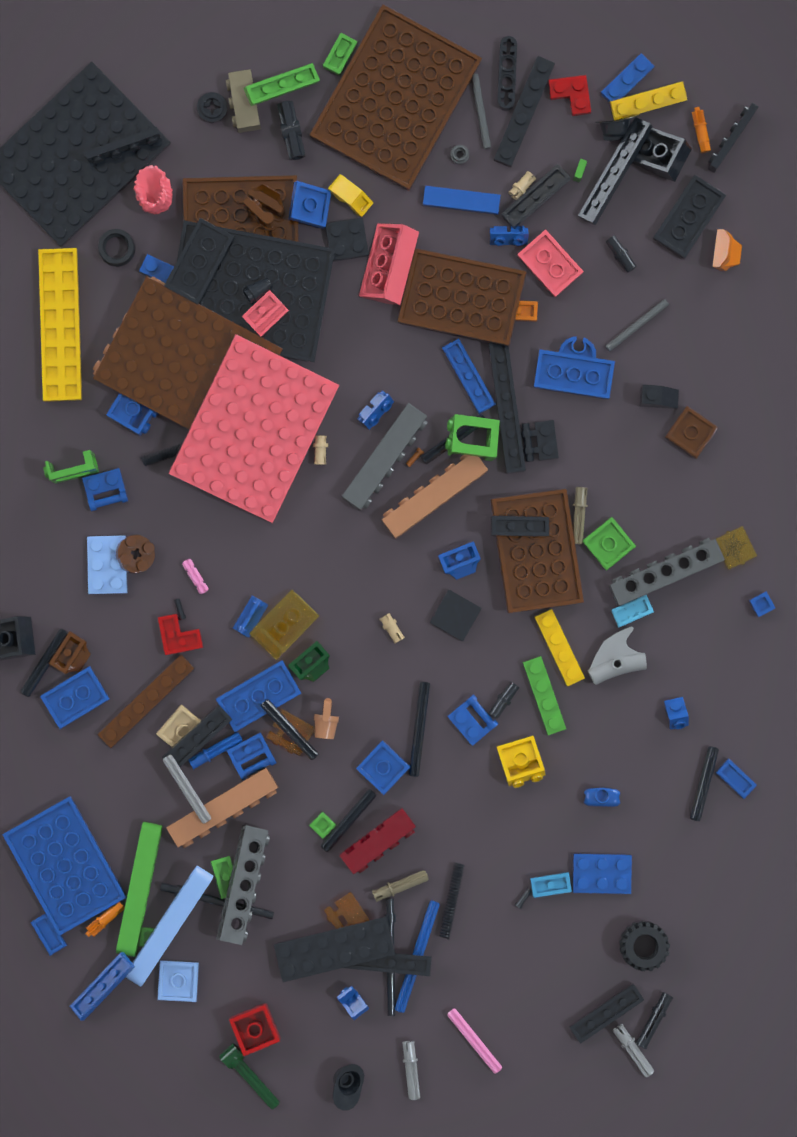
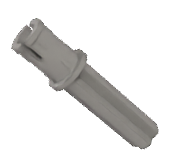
(633, 1050)
(411, 1070)

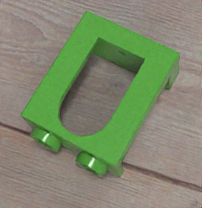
(453, 445)
(74, 472)

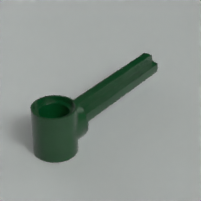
(233, 1058)

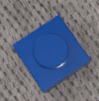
(762, 604)

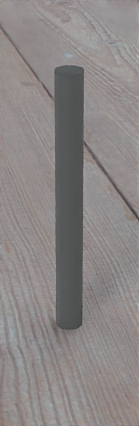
(481, 112)
(638, 324)

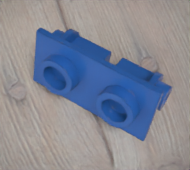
(517, 236)
(370, 416)
(250, 616)

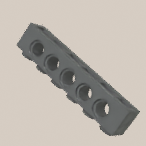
(713, 556)
(225, 931)

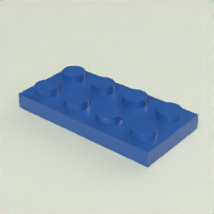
(245, 700)

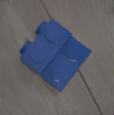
(131, 414)

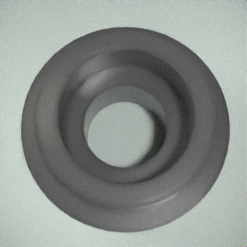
(459, 148)

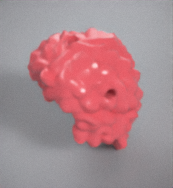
(153, 190)

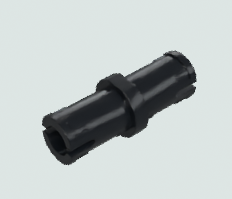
(621, 254)
(504, 700)

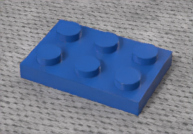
(75, 697)
(602, 873)

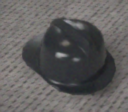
(615, 129)
(347, 1086)

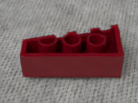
(377, 841)

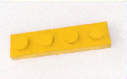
(648, 100)
(559, 647)

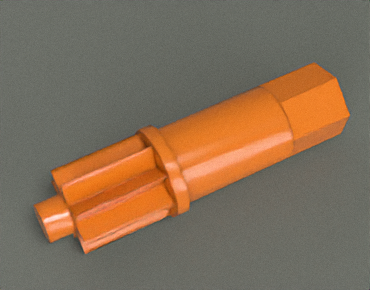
(701, 130)
(105, 918)

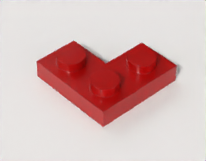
(573, 88)
(176, 641)

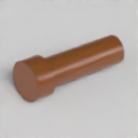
(418, 452)

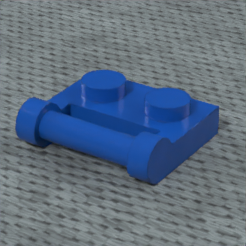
(104, 483)
(468, 725)
(248, 750)

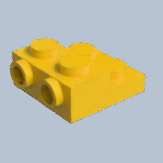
(521, 761)

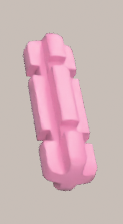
(195, 576)

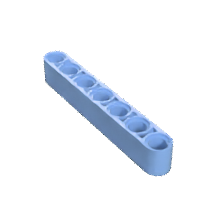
(169, 925)

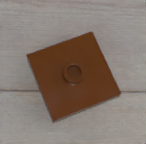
(691, 432)

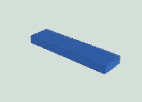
(461, 200)
(468, 376)
(102, 986)

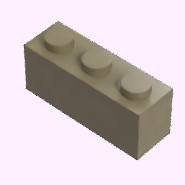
(246, 116)

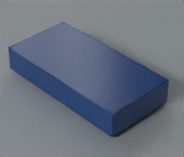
(736, 778)
(48, 934)

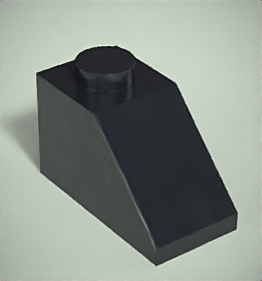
(659, 397)

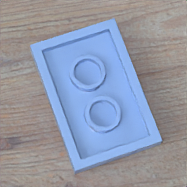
(104, 570)

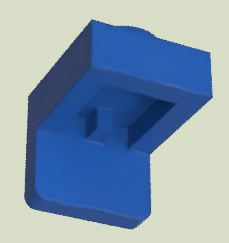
(676, 713)
(352, 1002)

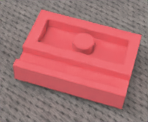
(265, 313)

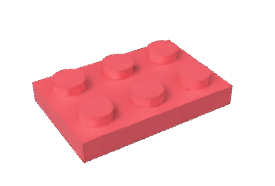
(550, 263)

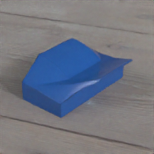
(460, 561)

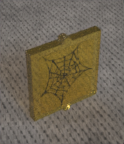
(736, 547)

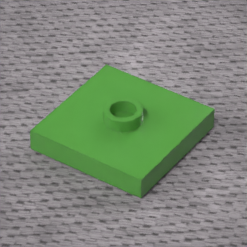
(609, 543)

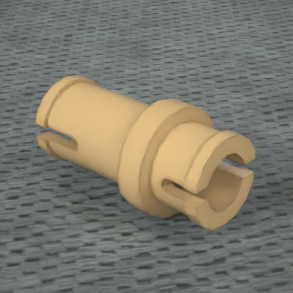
(520, 187)
(320, 450)
(391, 627)

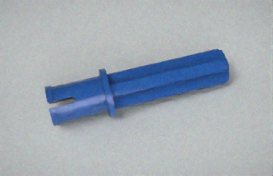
(218, 748)

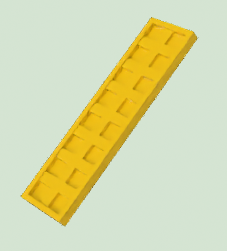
(60, 324)

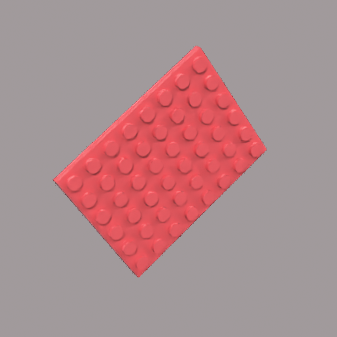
(253, 428)

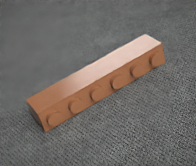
(434, 495)
(224, 806)

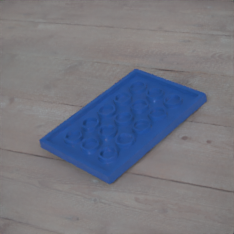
(64, 866)

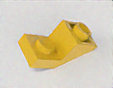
(352, 195)

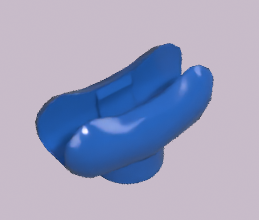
(602, 797)

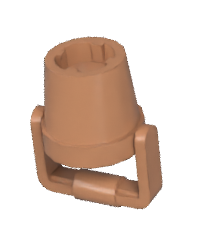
(326, 724)

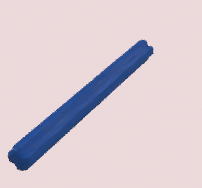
(418, 950)

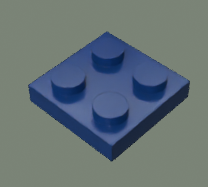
(309, 204)
(383, 767)

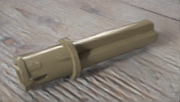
(579, 514)
(400, 885)

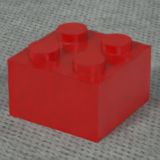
(255, 1029)

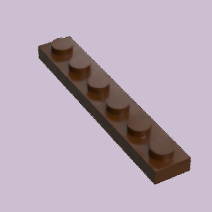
(146, 701)

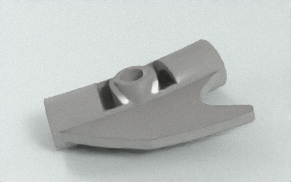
(614, 650)

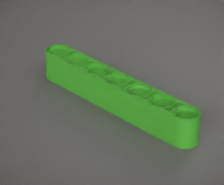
(139, 888)

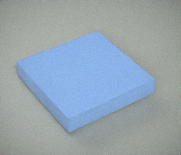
(178, 981)

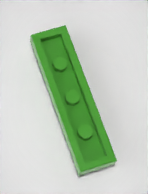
(281, 84)
(544, 695)

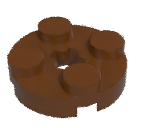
(125, 558)

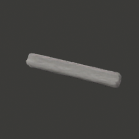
(187, 789)

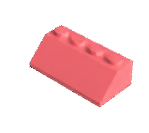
(389, 263)

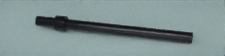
(218, 901)
(391, 976)

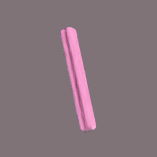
(474, 1040)

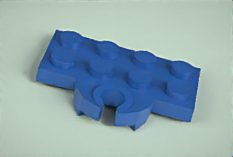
(574, 371)

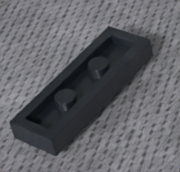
(519, 526)

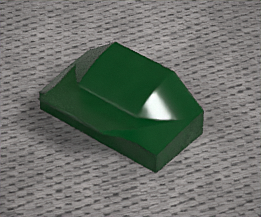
(311, 663)

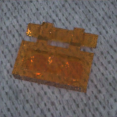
(304, 729)
(349, 908)

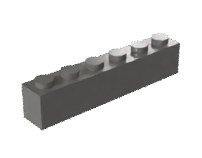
(384, 457)

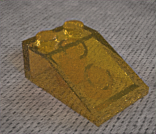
(284, 624)

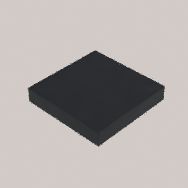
(455, 615)

